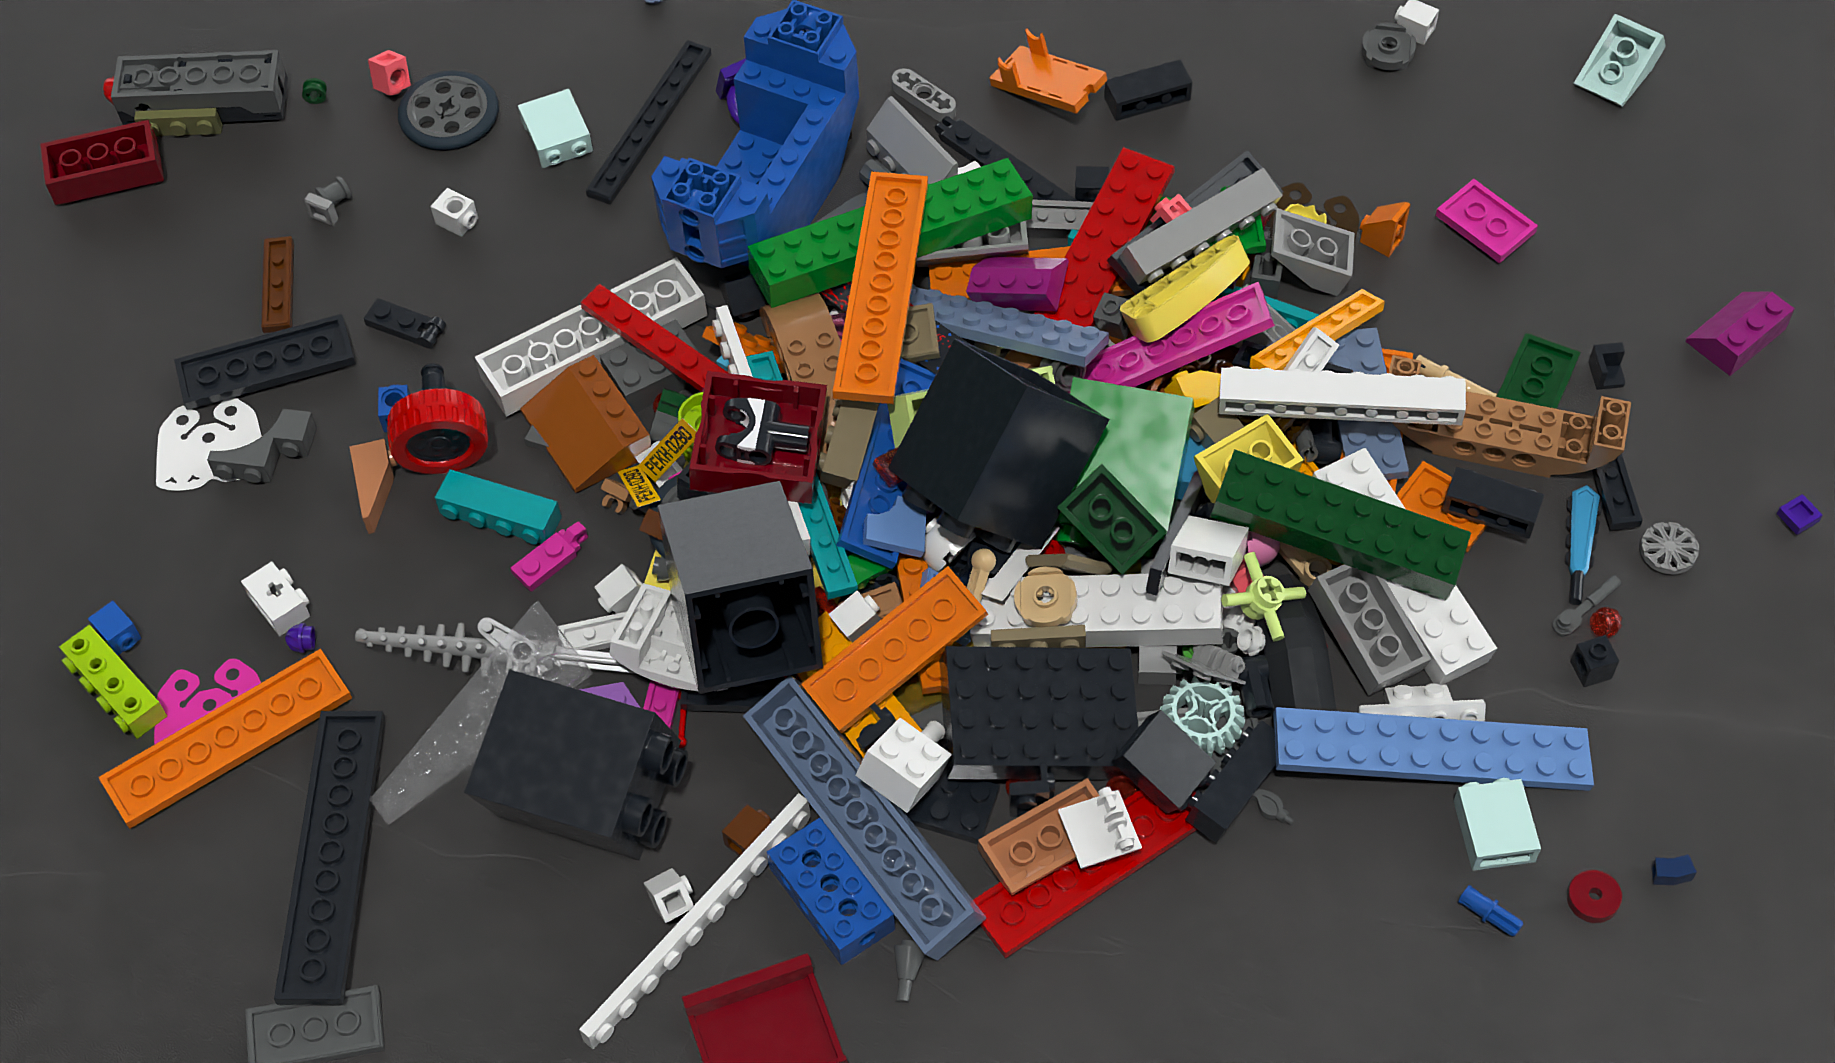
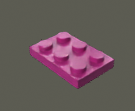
(1486, 220)

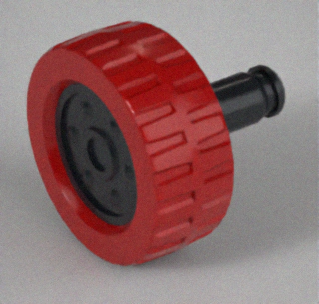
(437, 427)

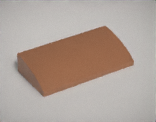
(1033, 842)

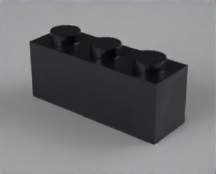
(1148, 90)
(1493, 502)

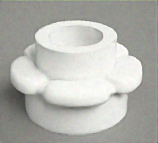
(1251, 640)

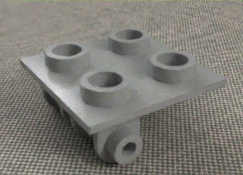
(1209, 662)

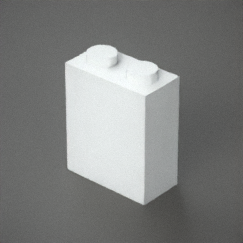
(1208, 550)

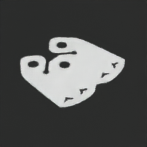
(189, 457)

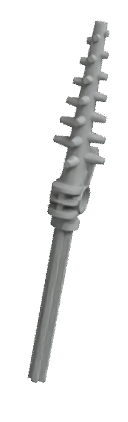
(467, 647)

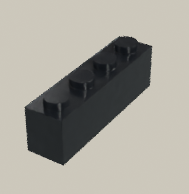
(1235, 784)

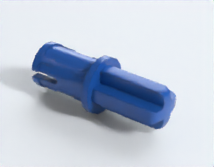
(1490, 911)

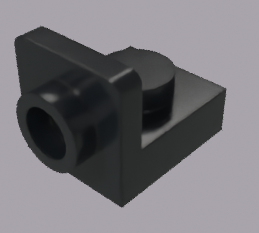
(873, 732)

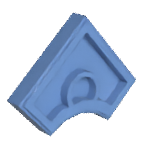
(897, 530)

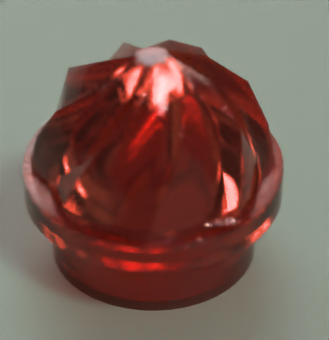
(1606, 622)

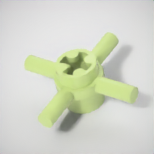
(1263, 597)

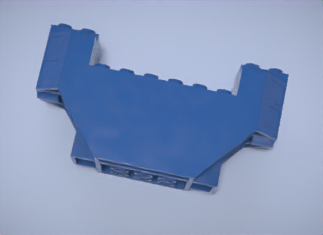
(794, 125)

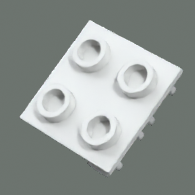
(1099, 828)

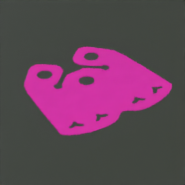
(181, 717)

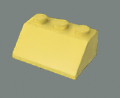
(1258, 439)

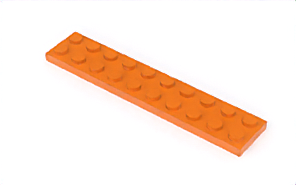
(881, 288)

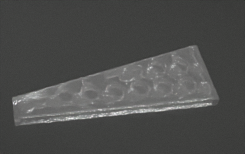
(456, 736)

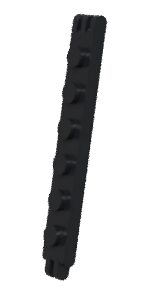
(981, 149)

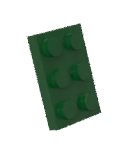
(1539, 372)

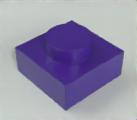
(1799, 514)

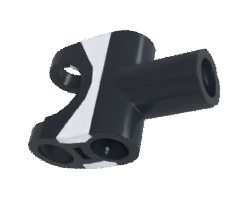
(761, 432)

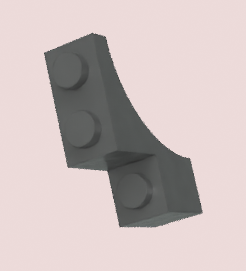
(257, 461)

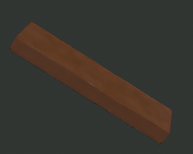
(277, 284)

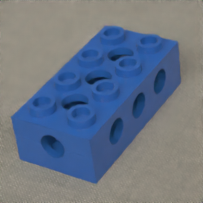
(832, 871)

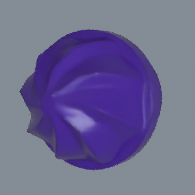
(301, 638)

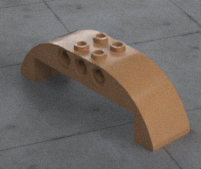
(807, 349)

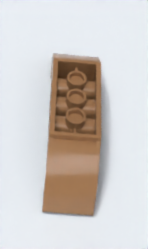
(1523, 434)

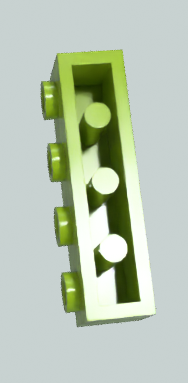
(112, 681)

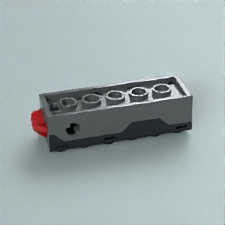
(235, 83)

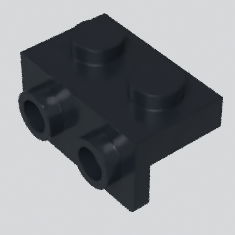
(1030, 794)

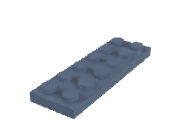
(1363, 353)

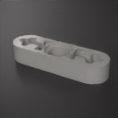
(919, 85)

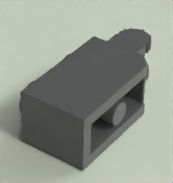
(1267, 269)

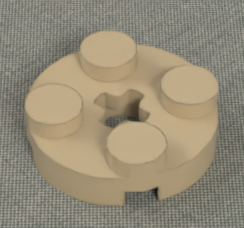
(1048, 614)

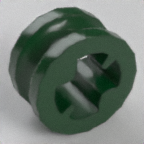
(314, 91)

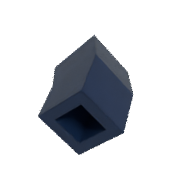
(1673, 870)

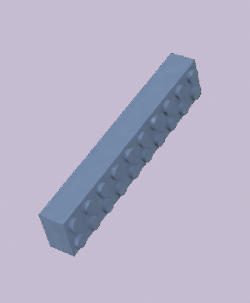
(864, 822)

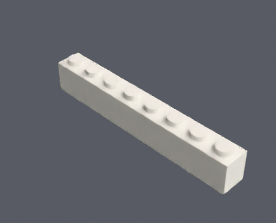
(1342, 396)

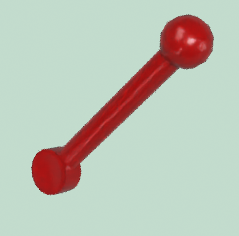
(681, 733)

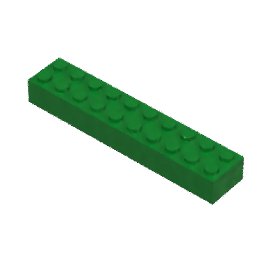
(826, 251)

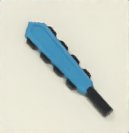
(1583, 525)

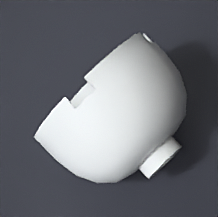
(943, 545)

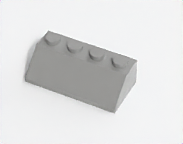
(906, 145)
(1000, 243)

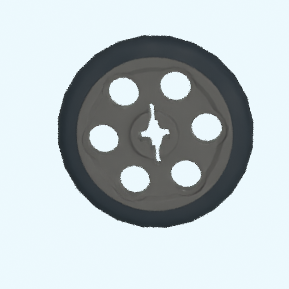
(470, 129)

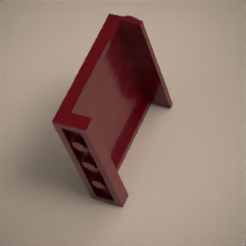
(765, 1018)

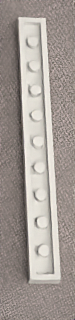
(733, 351)
(691, 926)

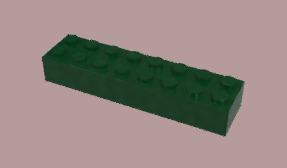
(1341, 525)

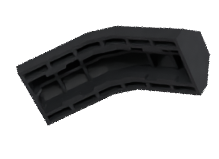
(1300, 661)

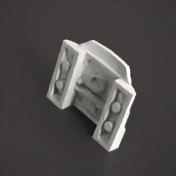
(652, 641)

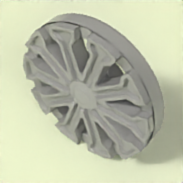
(1669, 548)

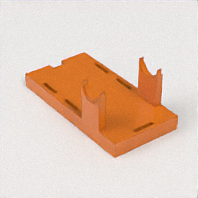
(1047, 78)

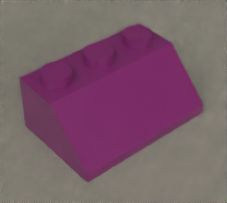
(1018, 282)
(1741, 329)

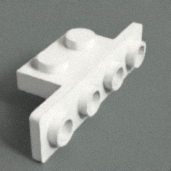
(1426, 701)

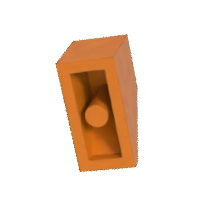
(1385, 227)

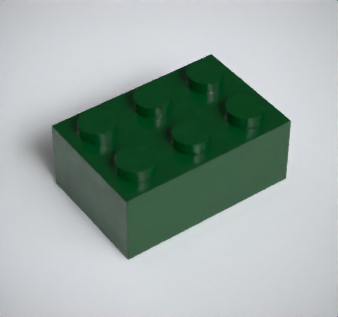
(1112, 519)

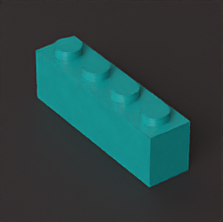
(497, 507)

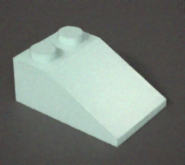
(1621, 60)

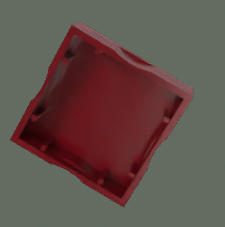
(799, 403)

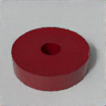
(1590, 909)

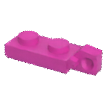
(549, 556)

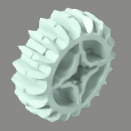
(1210, 702)

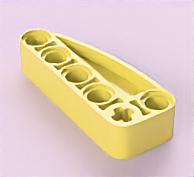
(1184, 290)

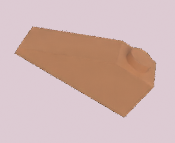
(373, 478)

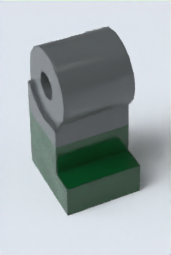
(666, 414)

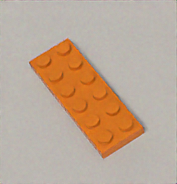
(894, 649)

